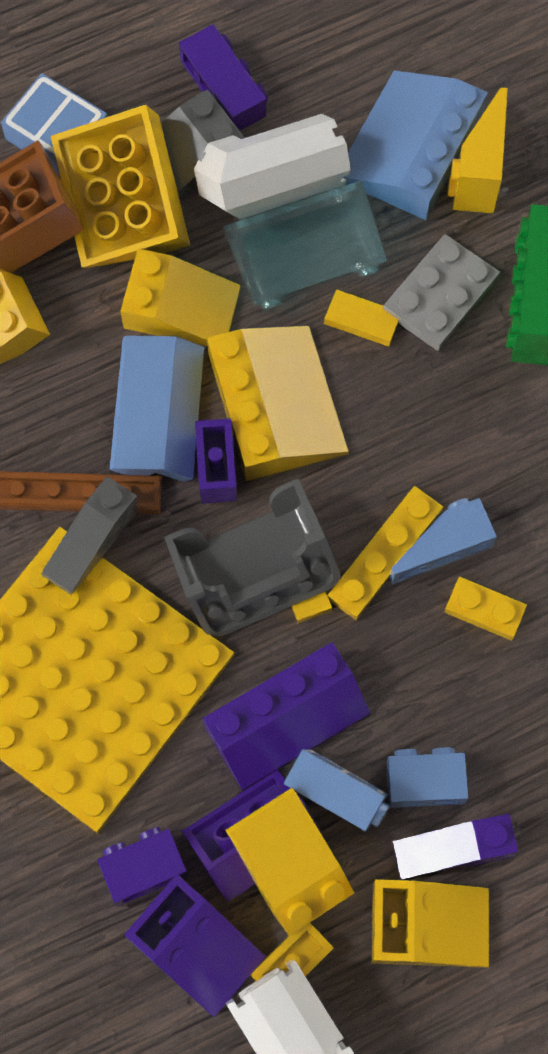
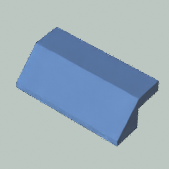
(157, 407)

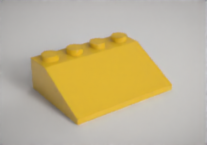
(121, 187)
(275, 399)

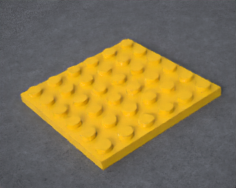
(95, 683)

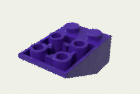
(194, 945)

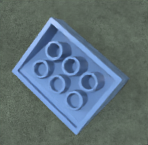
(413, 138)

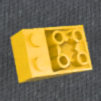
(19, 318)
(430, 924)

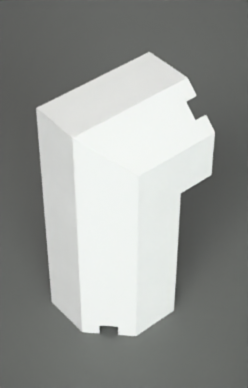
(273, 167)
(286, 1016)

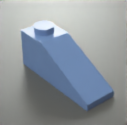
(453, 536)

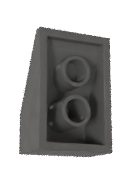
(188, 134)

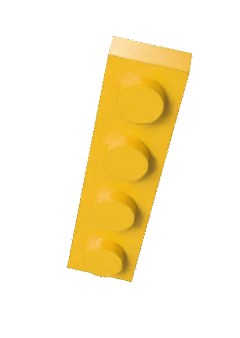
(385, 549)

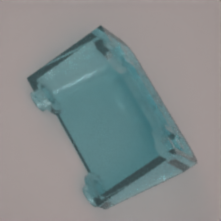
(306, 243)

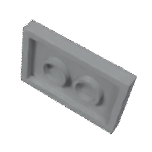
(441, 292)

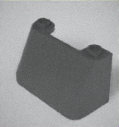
(255, 565)

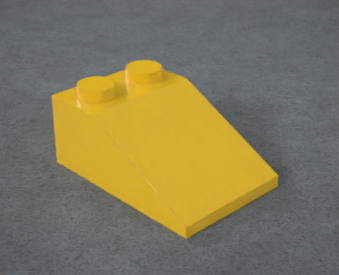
(478, 171)
(177, 299)
(290, 861)

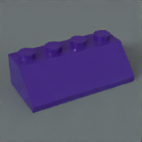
(286, 715)

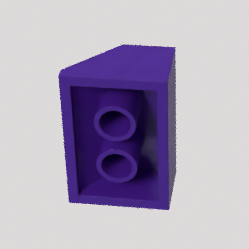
(214, 846)

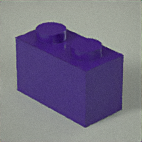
(215, 461)
(141, 866)

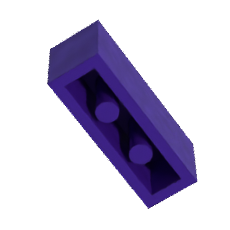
(215, 67)

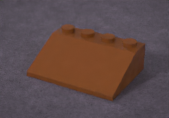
(33, 208)

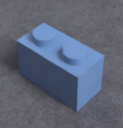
(426, 778)

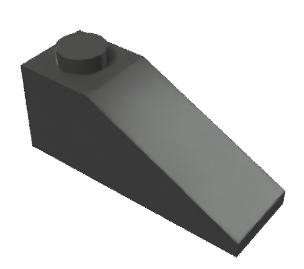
(91, 535)

